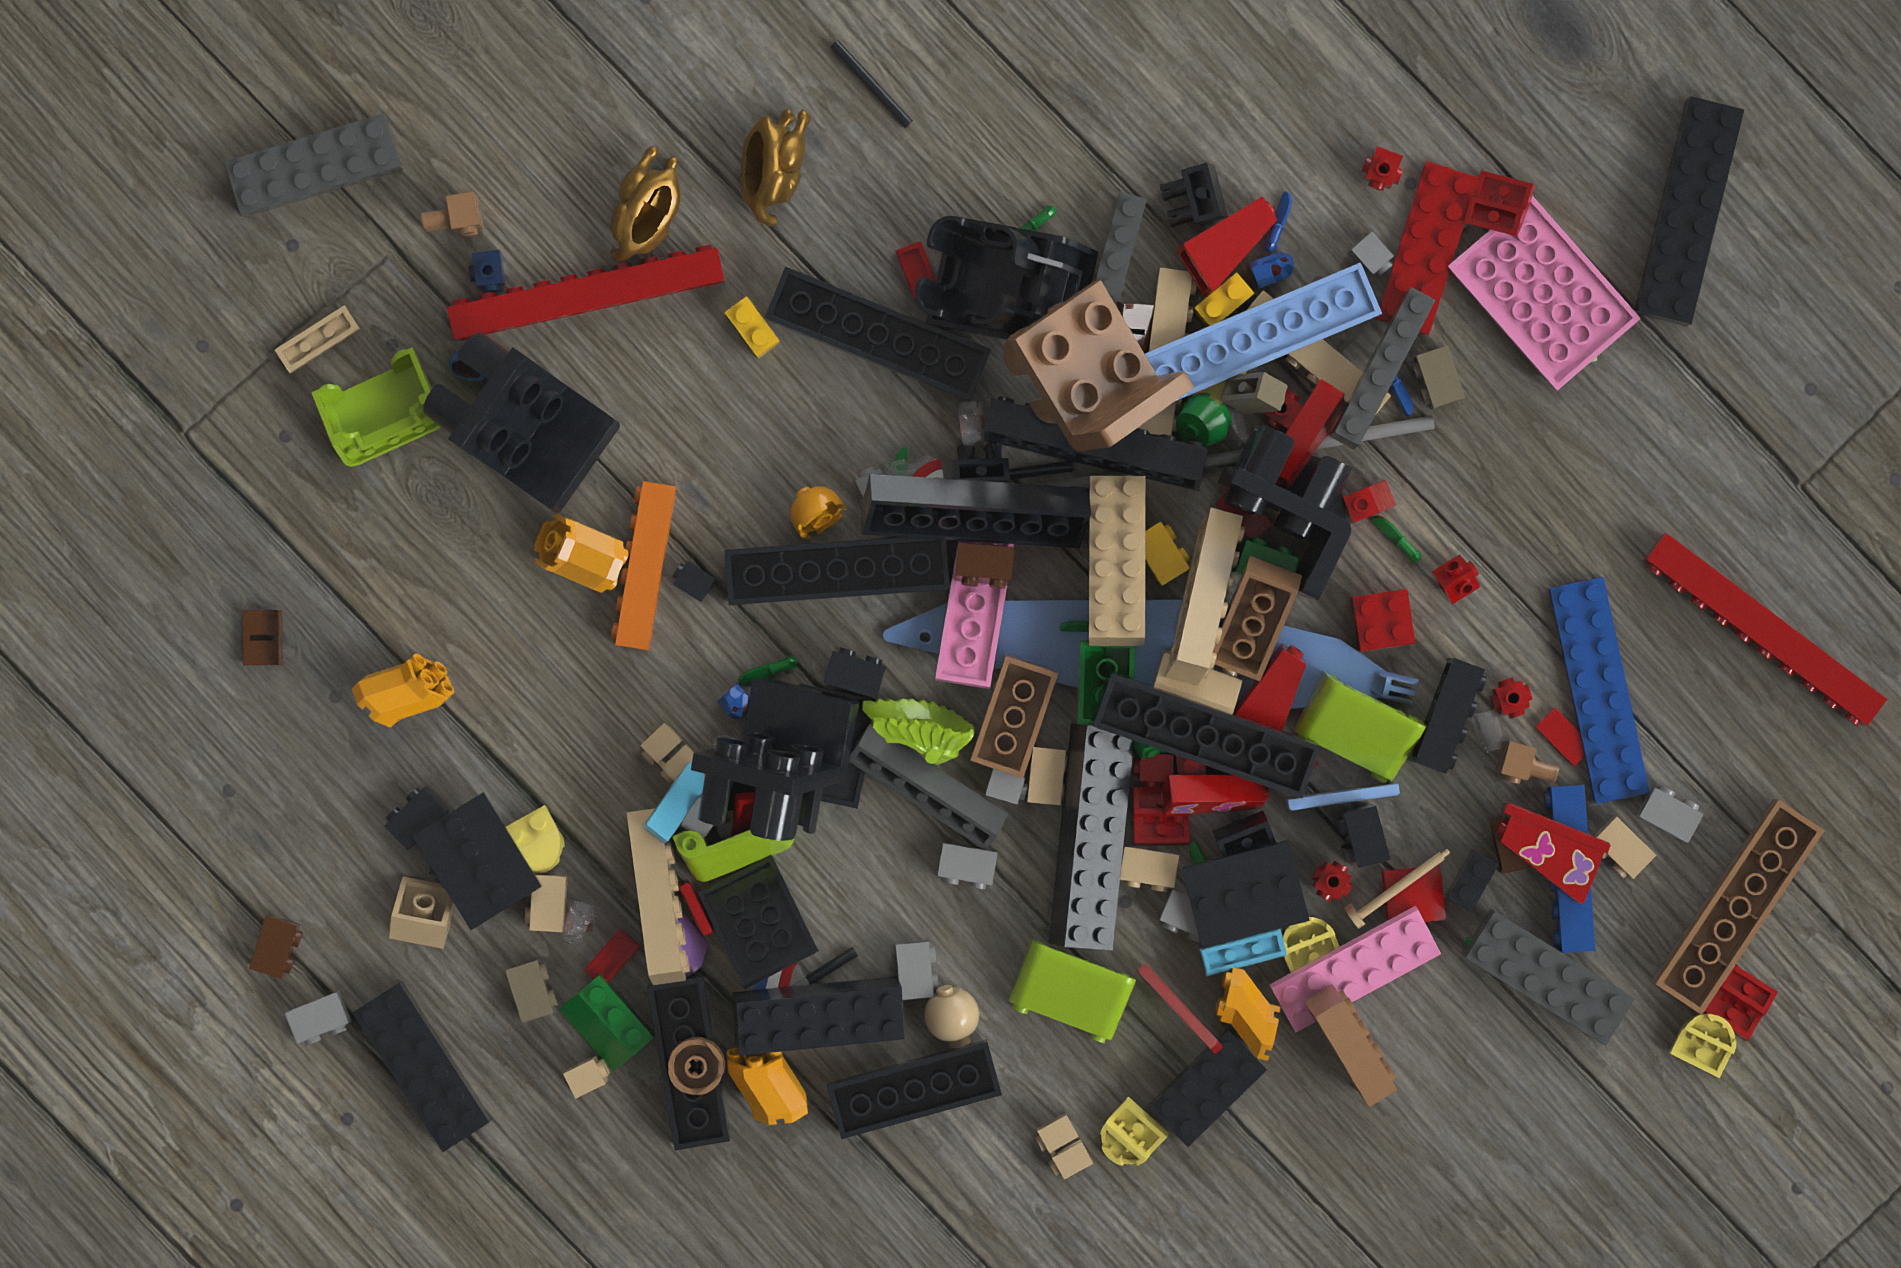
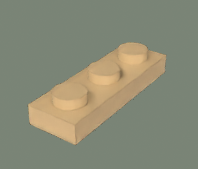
(317, 339)

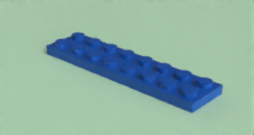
(1599, 690)

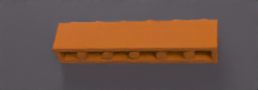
(645, 565)

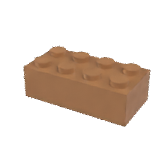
(1256, 617)
(1014, 715)
(1352, 1044)

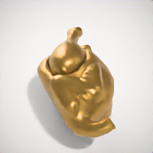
(772, 163)
(645, 207)

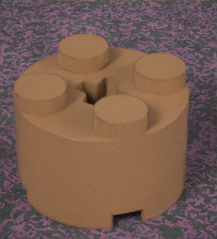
(680, 1062)

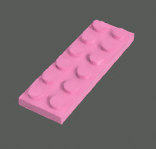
(971, 631)
(1358, 965)

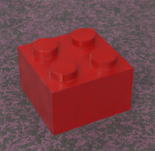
(1382, 620)

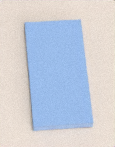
(1342, 796)

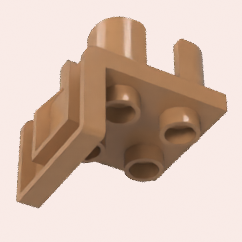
(1090, 371)

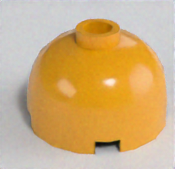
(815, 510)

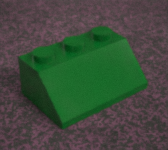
(1093, 669)
(607, 1022)

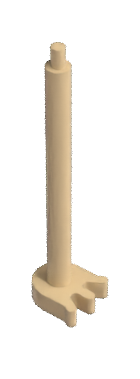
(1357, 916)

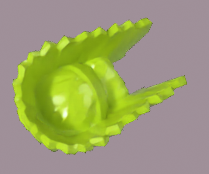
(920, 725)

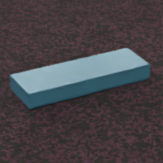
(675, 804)
(1243, 952)

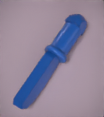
(1281, 214)
(1402, 396)

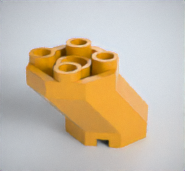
(580, 553)
(403, 690)
(1248, 1012)
(768, 1086)

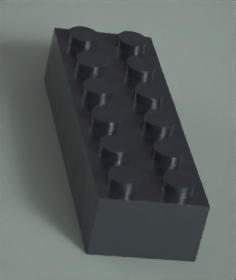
(681, 1013)
(818, 1015)
(422, 1066)
(914, 1089)

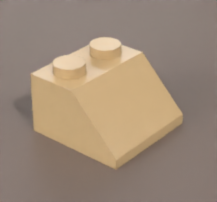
(421, 913)

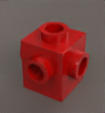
(1386, 159)
(1285, 419)
(1457, 578)
(1500, 698)
(1322, 875)

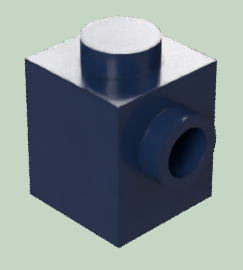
(487, 270)

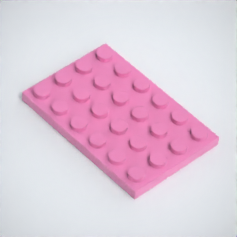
(1545, 295)

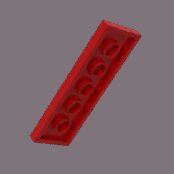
(1429, 238)

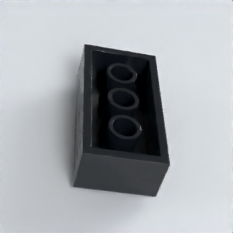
(1447, 715)
(1207, 1088)

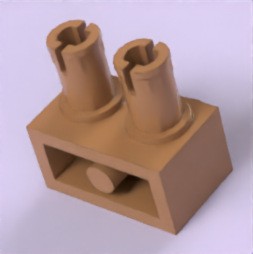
(460, 215)
(1519, 763)

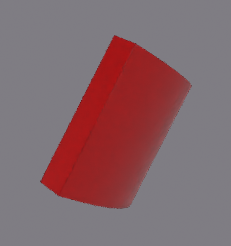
(1499, 203)
(1150, 824)
(1424, 893)
(1742, 1002)

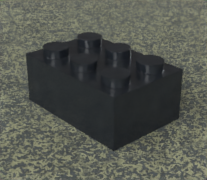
(1362, 836)

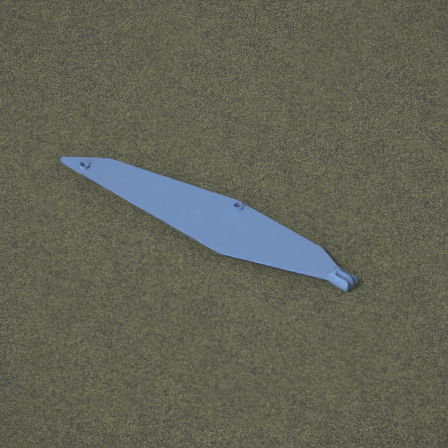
(1033, 633)

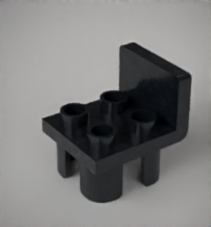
(999, 276)
(523, 423)
(1309, 511)
(787, 754)

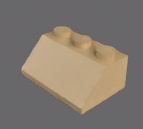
(1217, 690)

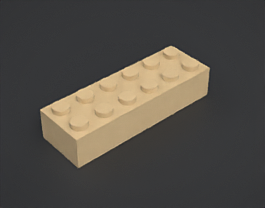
(1117, 561)
(1205, 596)
(658, 902)

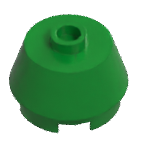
(1203, 420)

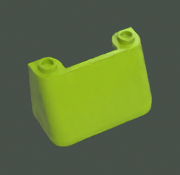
(378, 411)
(1359, 727)
(715, 860)
(1071, 990)

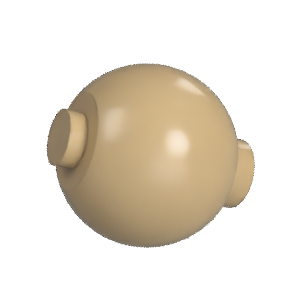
(952, 1015)

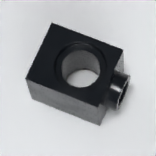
(693, 580)

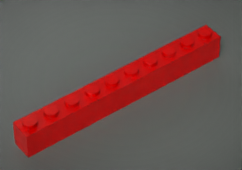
(587, 293)
(1764, 629)

